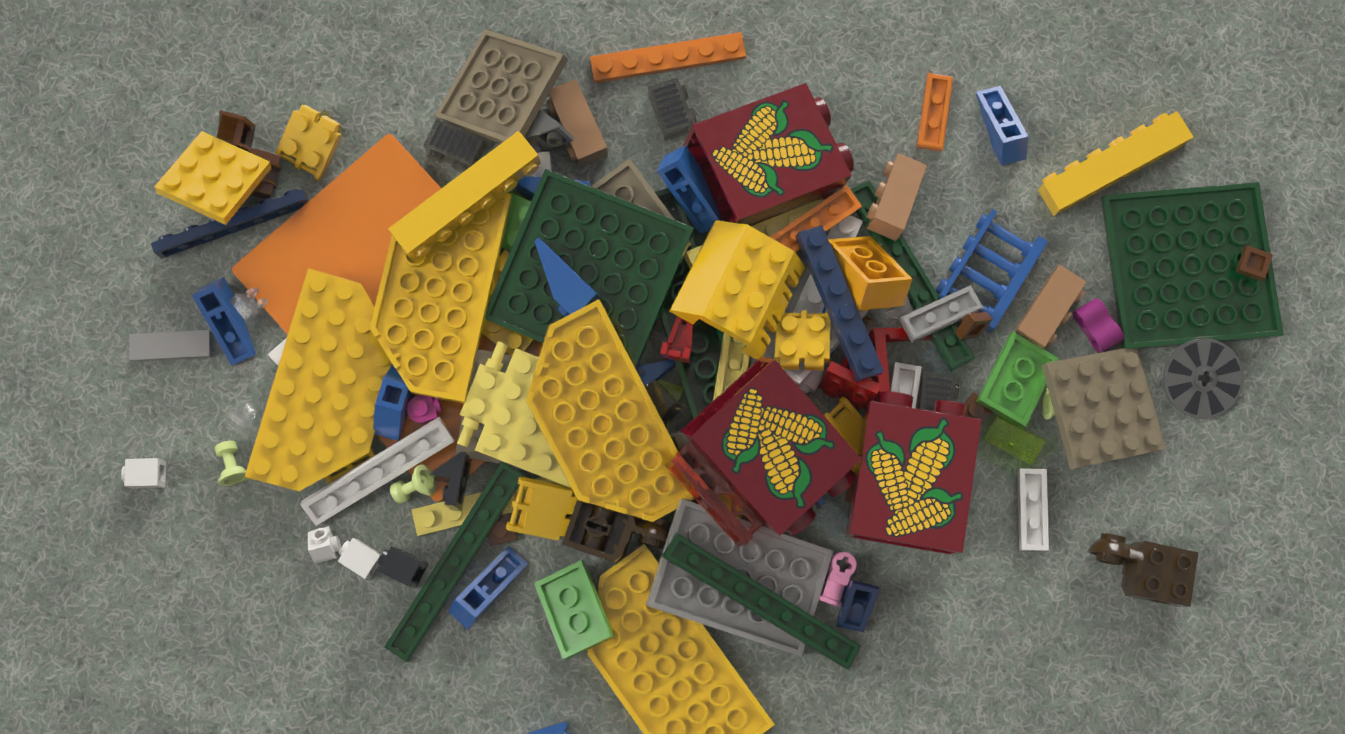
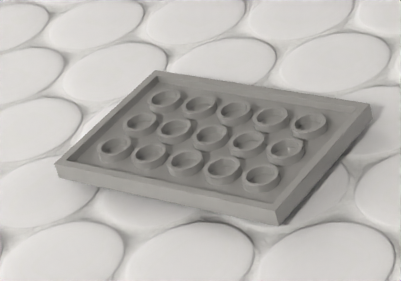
(777, 562)

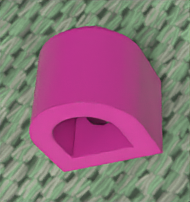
(424, 409)

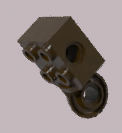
(609, 532)
(1150, 569)

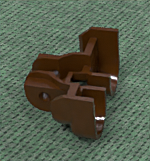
(240, 133)

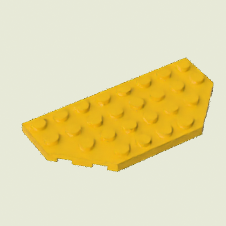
(436, 305)
(322, 389)
(602, 419)
(668, 665)

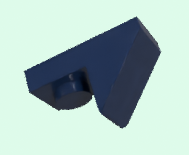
(857, 605)

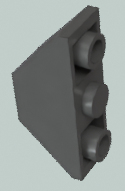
(545, 133)

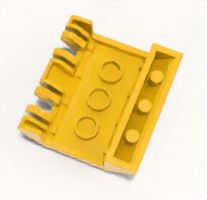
(739, 284)

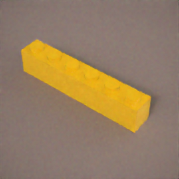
(1115, 162)
(465, 196)

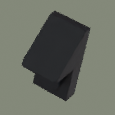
(456, 474)

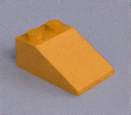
(871, 273)

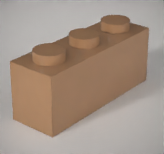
(575, 116)
(895, 196)
(1051, 307)

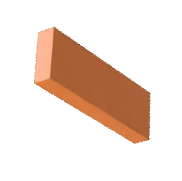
(935, 112)

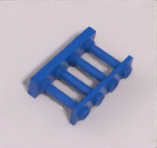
(1015, 271)

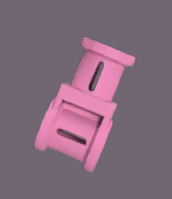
(837, 580)

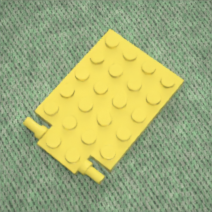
(509, 427)

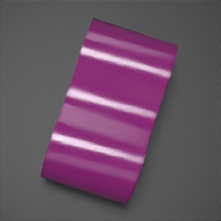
(1098, 325)

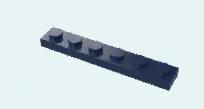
(242, 219)
(839, 304)

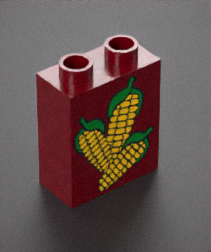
(770, 156)
(773, 447)
(914, 474)

